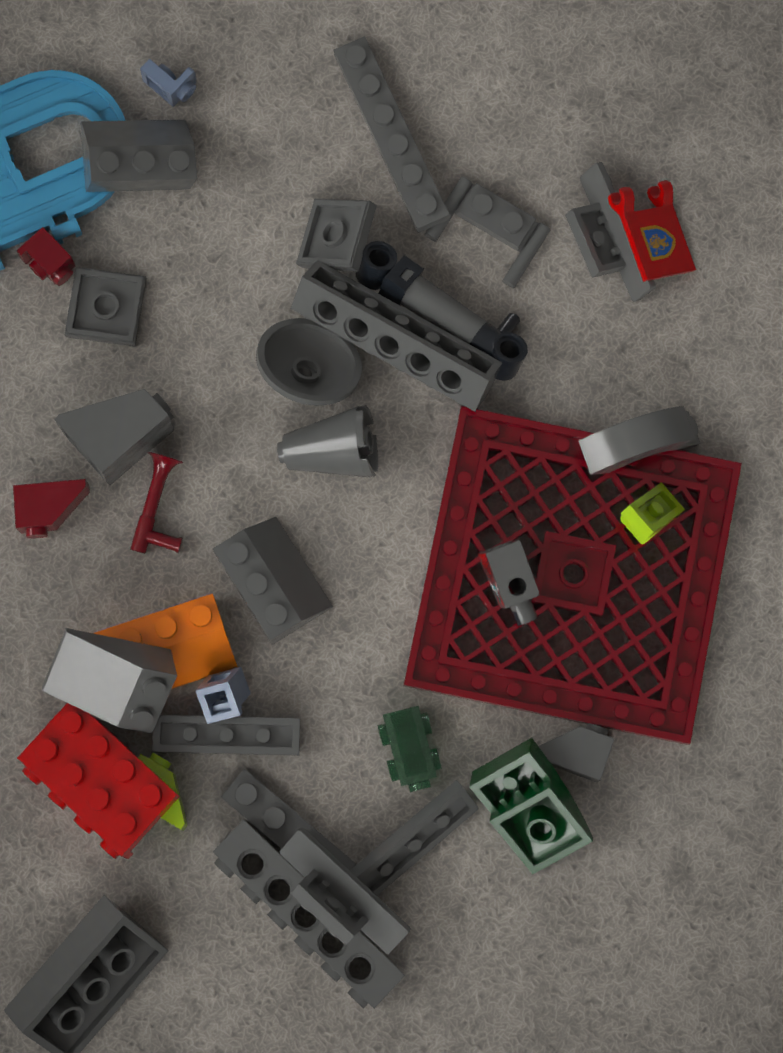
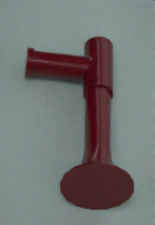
(144, 531)

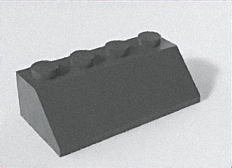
(85, 979)

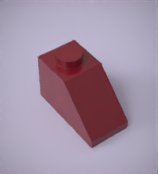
(46, 505)

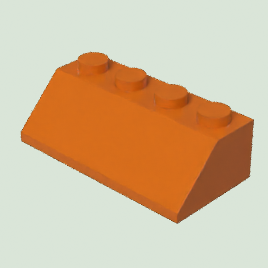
(191, 632)

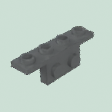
(602, 234)
(339, 896)

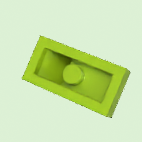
(651, 513)

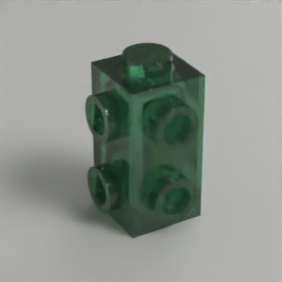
(412, 759)

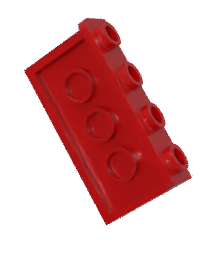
(97, 780)

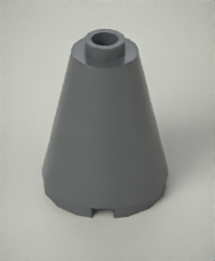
(333, 445)

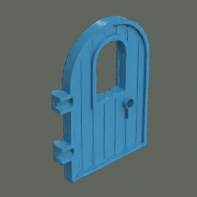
(35, 202)

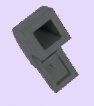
(639, 438)

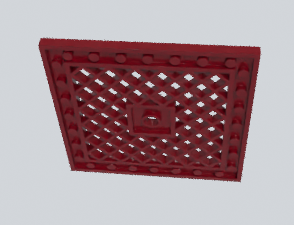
(546, 443)

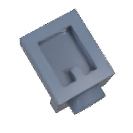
(163, 82)

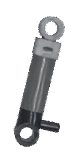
(407, 287)

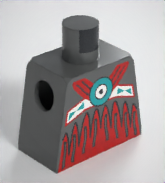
(503, 565)

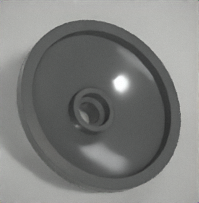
(308, 362)

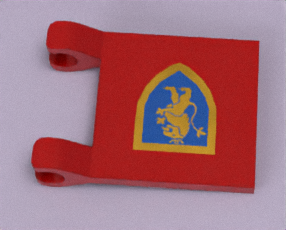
(654, 232)

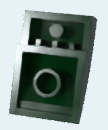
(531, 806)

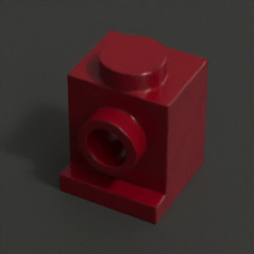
(47, 258)

